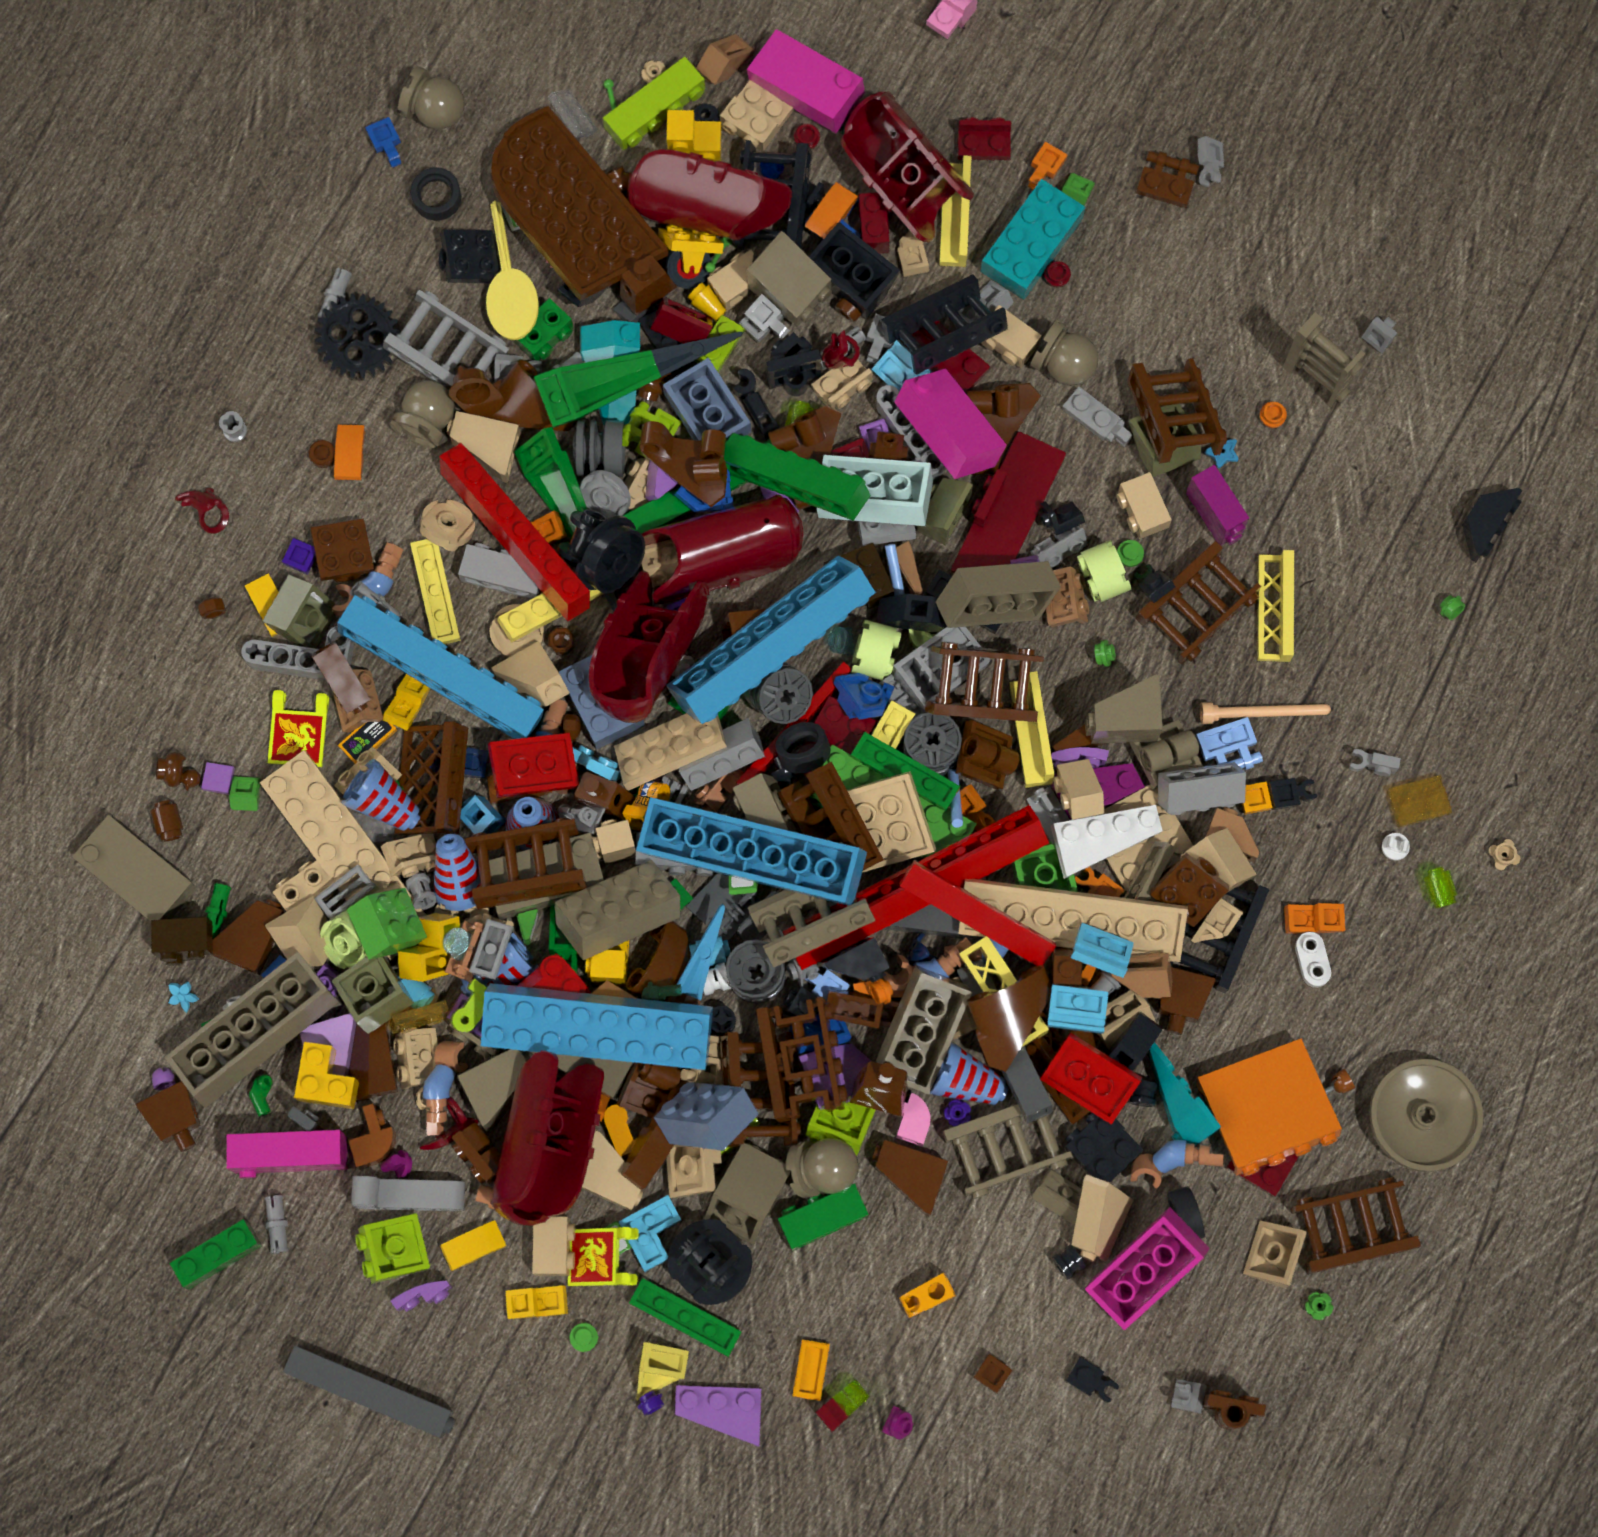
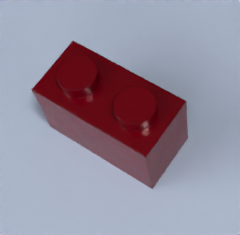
(874, 222)

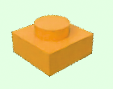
(1256, 798)

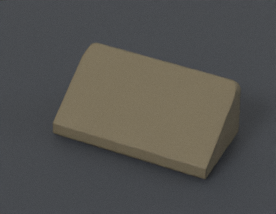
(1059, 1196)

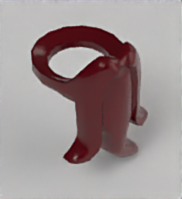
(835, 355)
(204, 502)
(461, 1124)

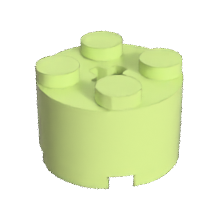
(1105, 571)
(875, 649)
(342, 941)

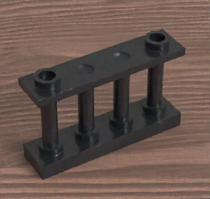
(798, 183)
(935, 307)
(1231, 949)

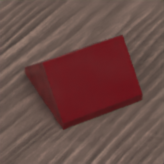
(681, 322)

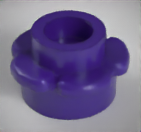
(956, 1105)
(650, 1403)

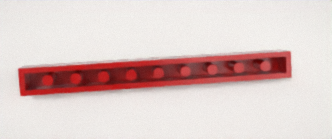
(966, 859)

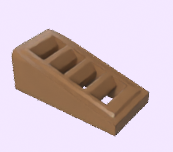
(909, 569)

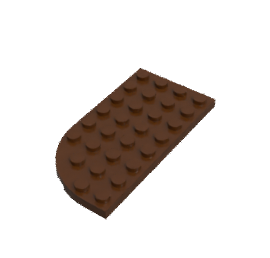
(569, 205)

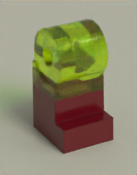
(842, 1405)

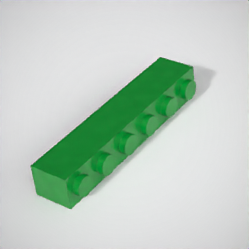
(795, 476)

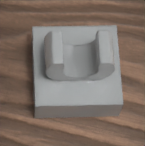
(1380, 333)
(1188, 1396)

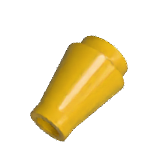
(706, 301)

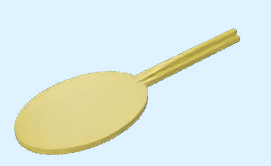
(511, 296)

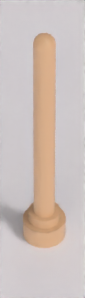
(1211, 713)

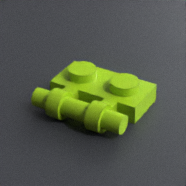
(641, 415)

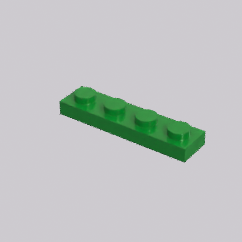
(892, 762)
(685, 1317)

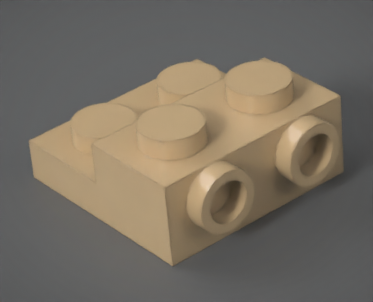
(755, 115)
(691, 1170)

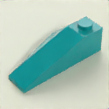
(609, 341)
(1187, 1116)

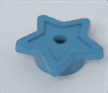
(1223, 458)

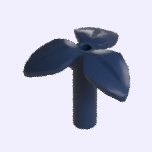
(918, 951)

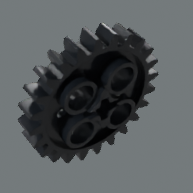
(342, 318)

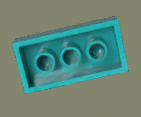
(1032, 239)

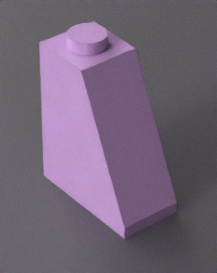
(337, 1033)

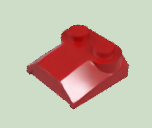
(555, 975)

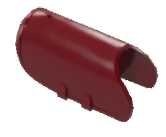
(902, 167)
(705, 194)
(729, 546)
(641, 649)
(547, 1140)

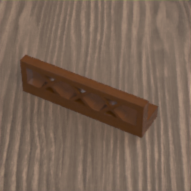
(1041, 1054)

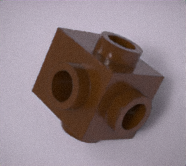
(888, 447)

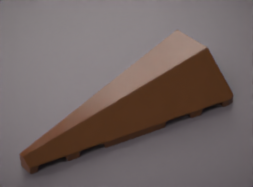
(372, 1063)

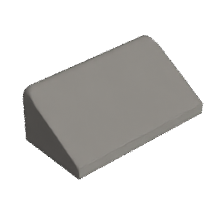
(991, 297)
(491, 949)

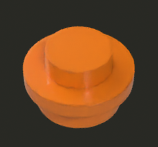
(1273, 414)
(881, 991)

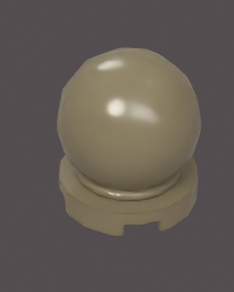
(434, 100)
(1068, 357)
(424, 413)
(821, 1167)

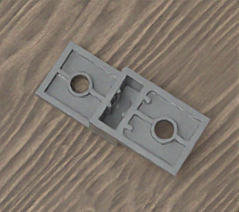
(919, 673)

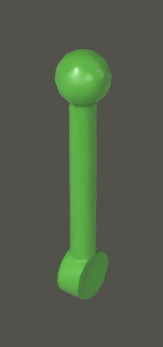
(608, 84)
(710, 267)

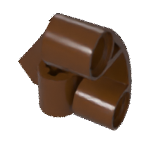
(522, 400)
(1005, 410)
(808, 436)
(691, 463)
(668, 961)
(1009, 1015)

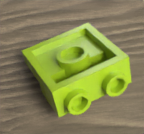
(846, 1124)
(392, 1248)

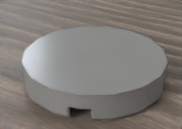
(605, 493)

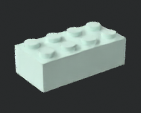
(897, 489)

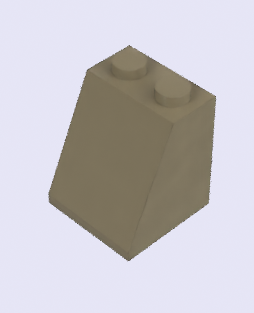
(789, 279)
(1128, 715)
(493, 1086)
(748, 1192)

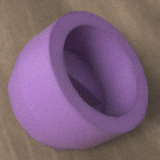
(163, 1079)

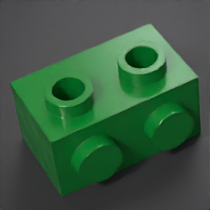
(550, 328)

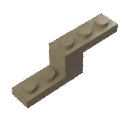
(1148, 875)

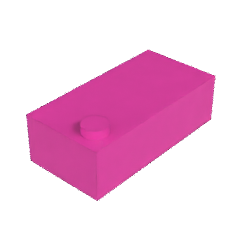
(806, 80)
(950, 423)
(286, 1152)
(1147, 1268)

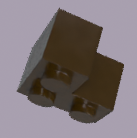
(871, 565)
(181, 939)

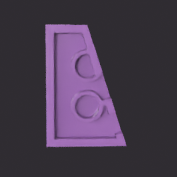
(722, 1409)

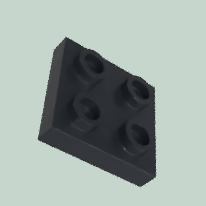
(468, 256)
(804, 365)

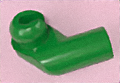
(258, 1094)

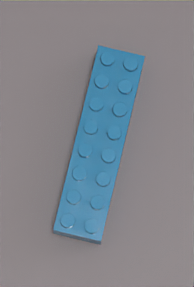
(771, 639)
(439, 669)
(752, 851)
(596, 1026)

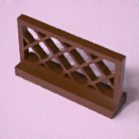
(448, 778)

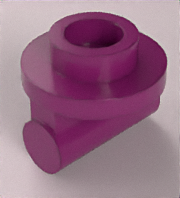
(400, 1163)
(898, 1423)

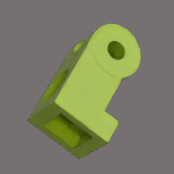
(472, 1011)

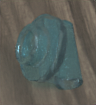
(841, 641)
(456, 942)

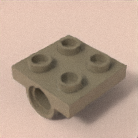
(1171, 752)

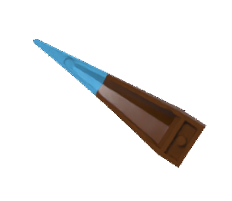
(640, 1095)

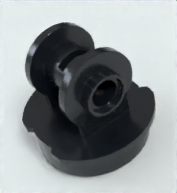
(603, 550)
(710, 1262)

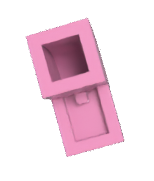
(950, 15)
(915, 1121)

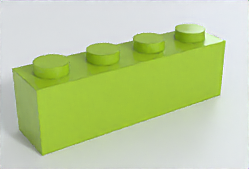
(649, 105)

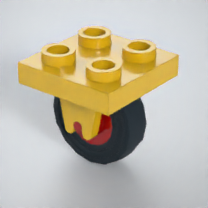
(688, 255)

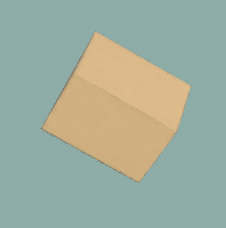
(1225, 856)
(300, 932)
(1274, 1253)

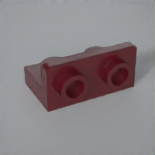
(984, 139)

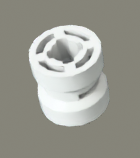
(722, 983)

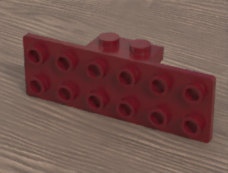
(1010, 503)

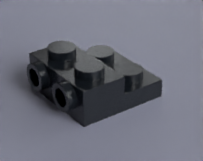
(1102, 1148)

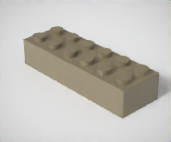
(251, 1030)

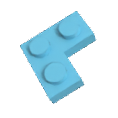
(602, 766)
(650, 1222)

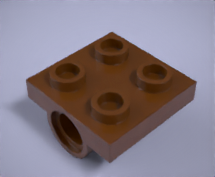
(342, 550)
(986, 755)
(1193, 885)
(470, 1145)
(1245, 1407)

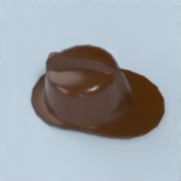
(475, 392)

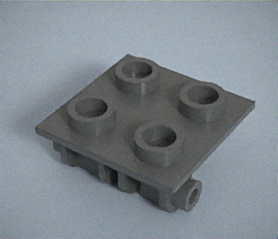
(717, 893)

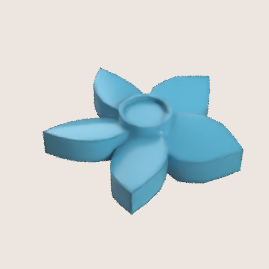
(182, 995)

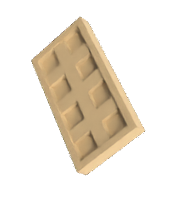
(667, 749)

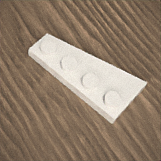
(1098, 837)

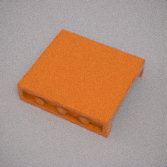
(1270, 1107)

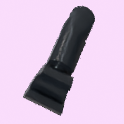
(755, 402)

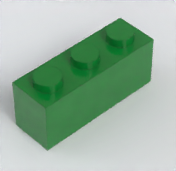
(822, 1217)
(215, 1254)

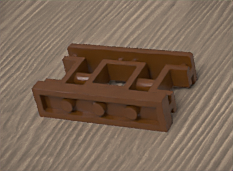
(780, 1063)

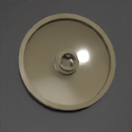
(1426, 1115)

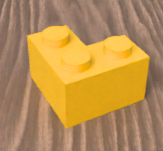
(693, 136)
(429, 957)
(609, 966)
(318, 1084)

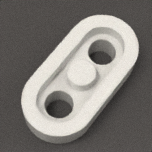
(1312, 959)

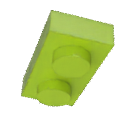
(720, 355)

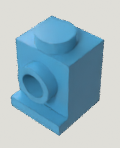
(471, 815)

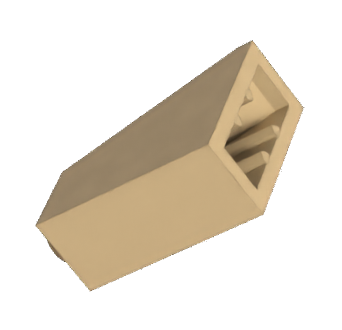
(488, 441)
(532, 675)
(605, 1177)
(1099, 1218)

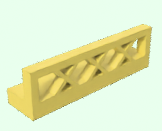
(955, 222)
(1286, 607)
(1033, 738)
(1002, 972)

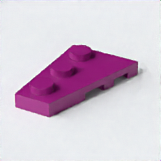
(1116, 783)

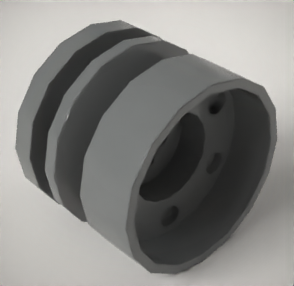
(599, 447)
(782, 695)
(936, 757)
(749, 957)

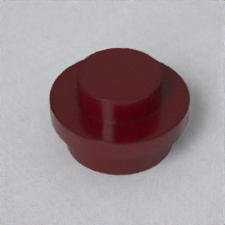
(807, 134)
(1057, 274)

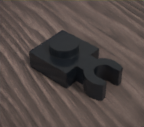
(1154, 583)
(1288, 794)
(1087, 1378)

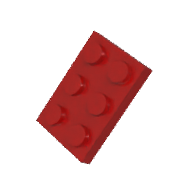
(533, 765)
(1091, 1078)

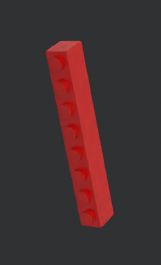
(514, 532)

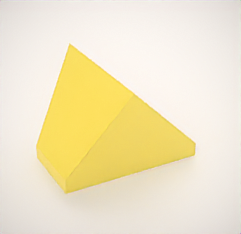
(660, 1367)

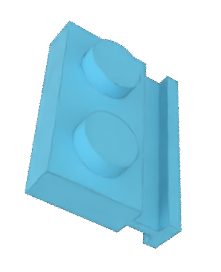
(896, 366)
(1102, 950)
(1077, 1009)

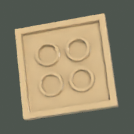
(894, 818)
(1127, 862)

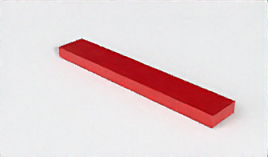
(817, 703)
(977, 914)

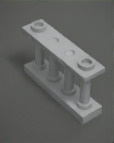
(422, 359)

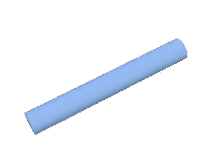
(894, 569)
(955, 806)

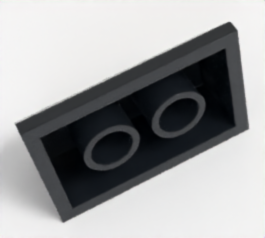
(854, 269)
(860, 961)

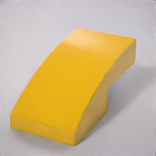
(263, 594)
(406, 703)
(473, 1245)
(536, 1302)

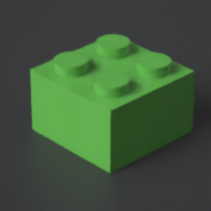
(1042, 870)
(386, 923)

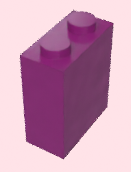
(1217, 506)

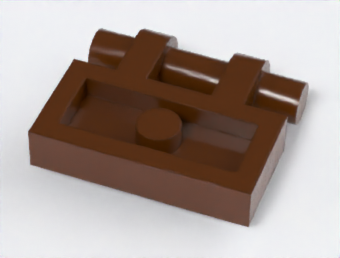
(1165, 186)

